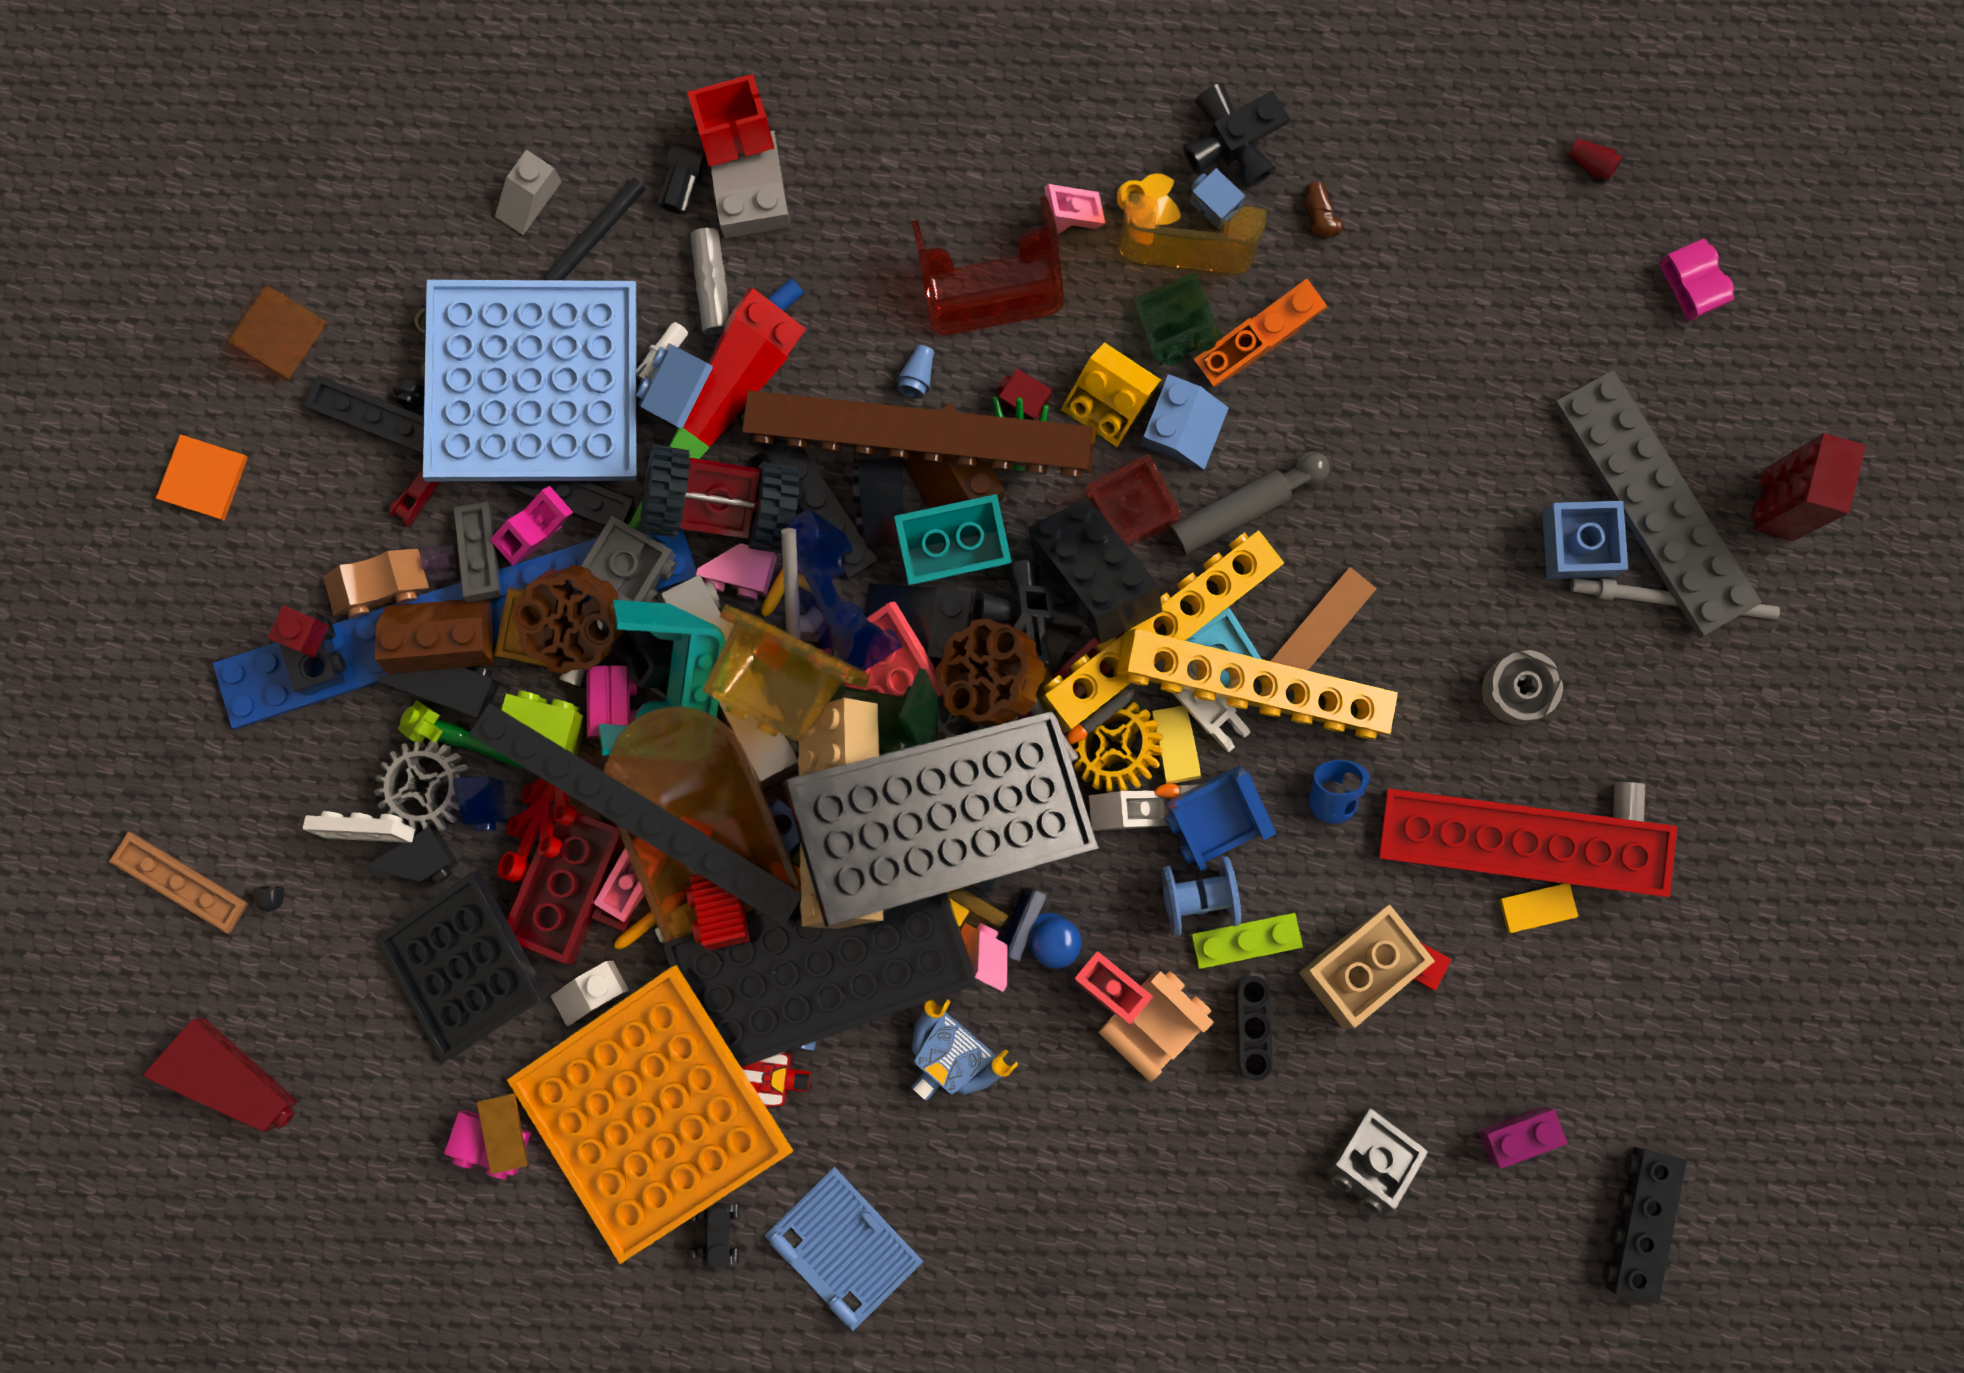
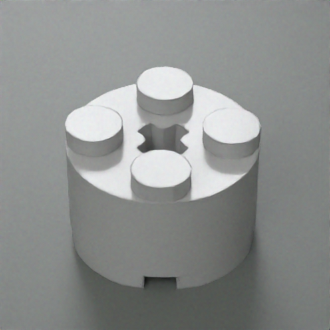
(1539, 679)

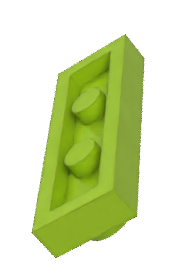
(1246, 940)

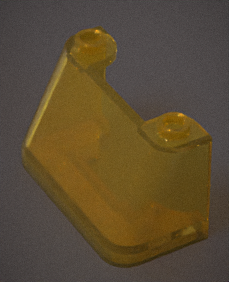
(1225, 252)

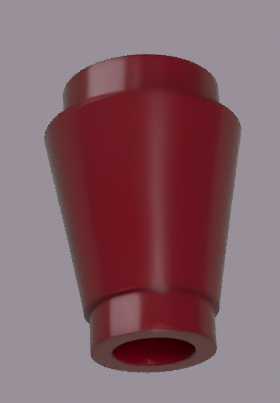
(1595, 158)

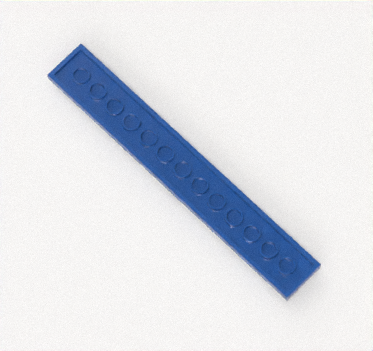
(258, 682)

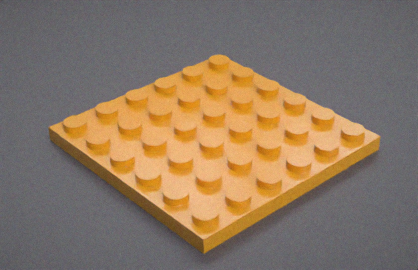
(649, 1114)

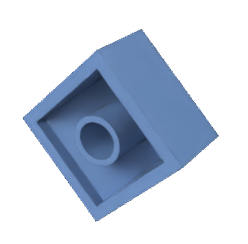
(673, 384)
(1185, 423)

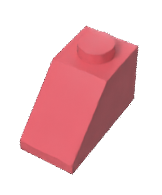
(1113, 988)

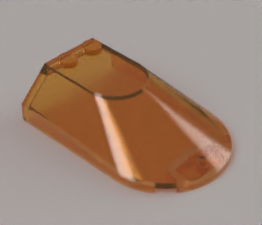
(705, 779)

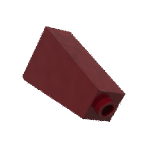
(219, 1075)

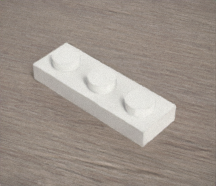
(359, 827)

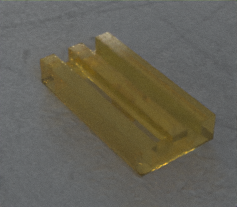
(978, 906)

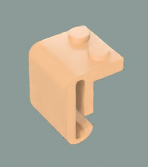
(1161, 1028)

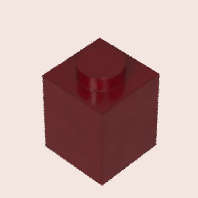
(1029, 389)
(298, 631)

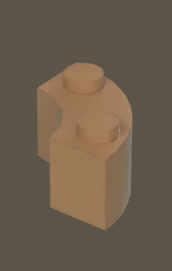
(375, 582)

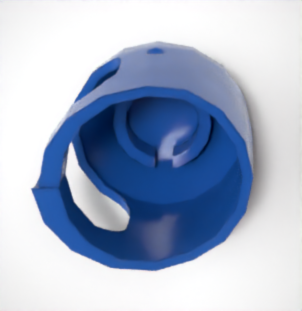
(1335, 807)
(1054, 941)

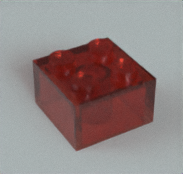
(1135, 500)

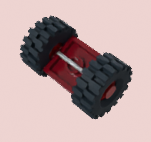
(718, 498)

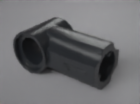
(683, 172)

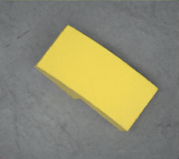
(1179, 754)

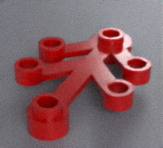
(527, 825)

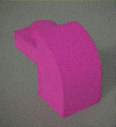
(531, 527)

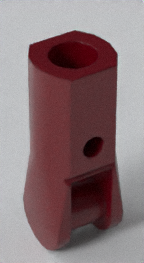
(419, 491)

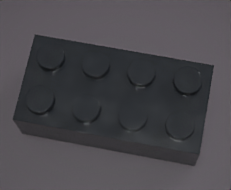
(1095, 570)

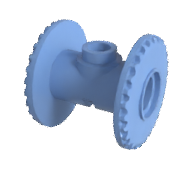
(1201, 896)

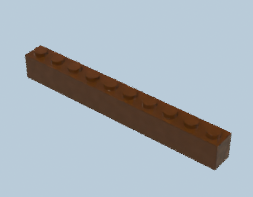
(920, 432)

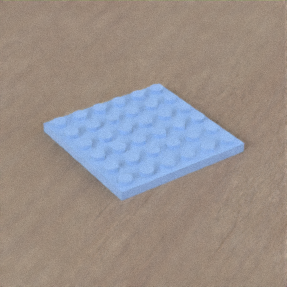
(530, 381)

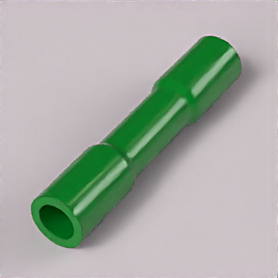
(460, 737)

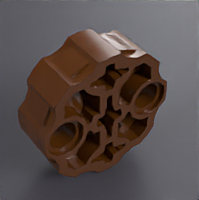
(583, 640)
(1014, 673)

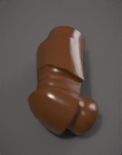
(1321, 211)

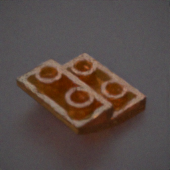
(277, 332)

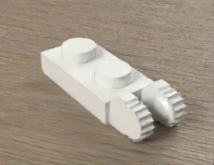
(1212, 714)

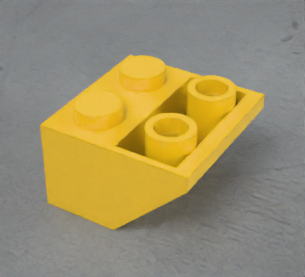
(1110, 394)

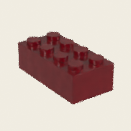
(1808, 487)
(560, 893)

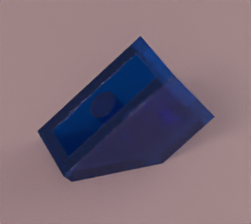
(481, 801)

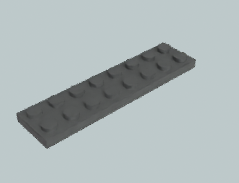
(1657, 504)

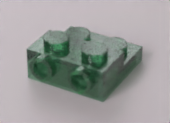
(1178, 320)

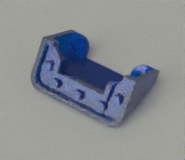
(838, 624)

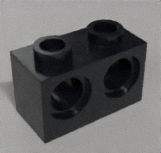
(301, 665)

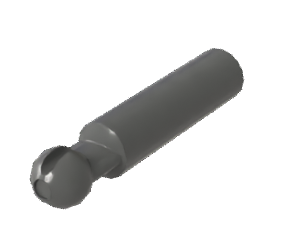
(1247, 503)

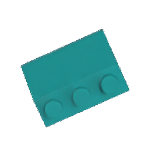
(952, 539)

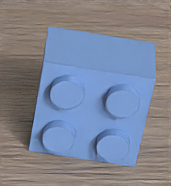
(1585, 539)

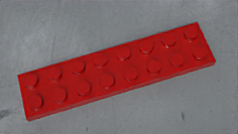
(1528, 842)

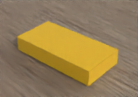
(1538, 908)

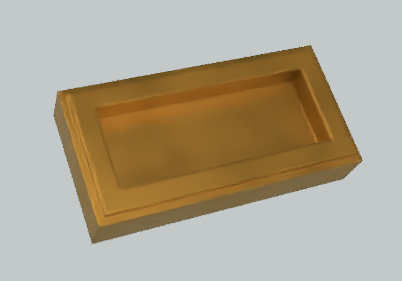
(502, 1133)

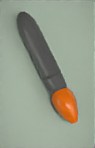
(1117, 702)

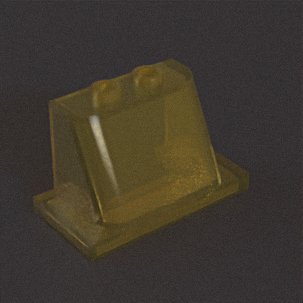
(775, 676)

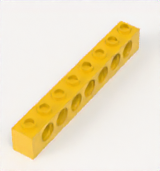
(1258, 562)
(1374, 704)

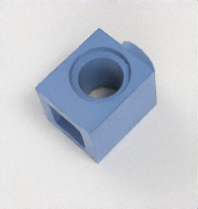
(1216, 197)

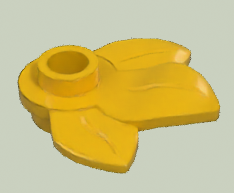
(1156, 187)

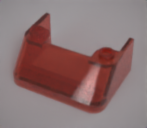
(996, 289)

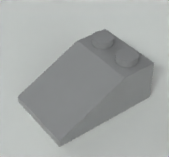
(751, 194)

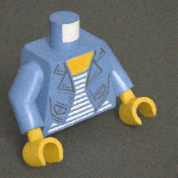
(952, 1055)

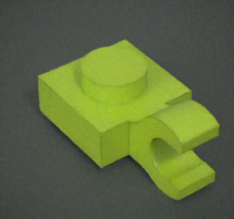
(419, 722)

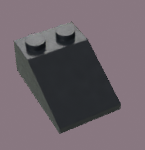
(929, 611)

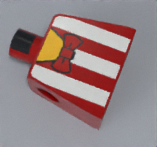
(774, 1077)

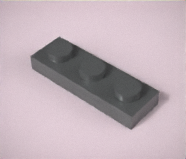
(477, 552)

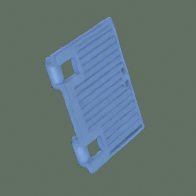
(844, 1248)

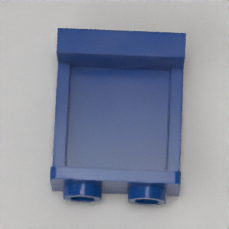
(1218, 816)

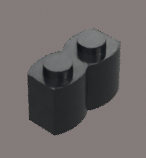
(646, 657)

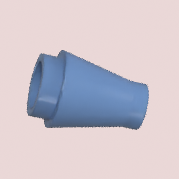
(916, 374)

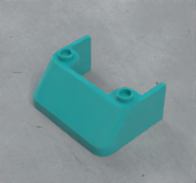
(693, 657)

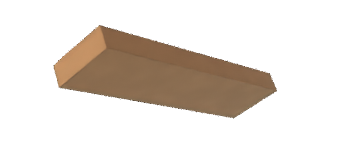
(1325, 622)
(178, 882)

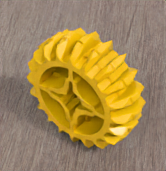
(1107, 756)

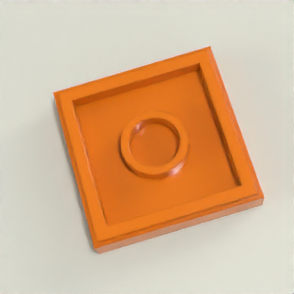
(202, 477)

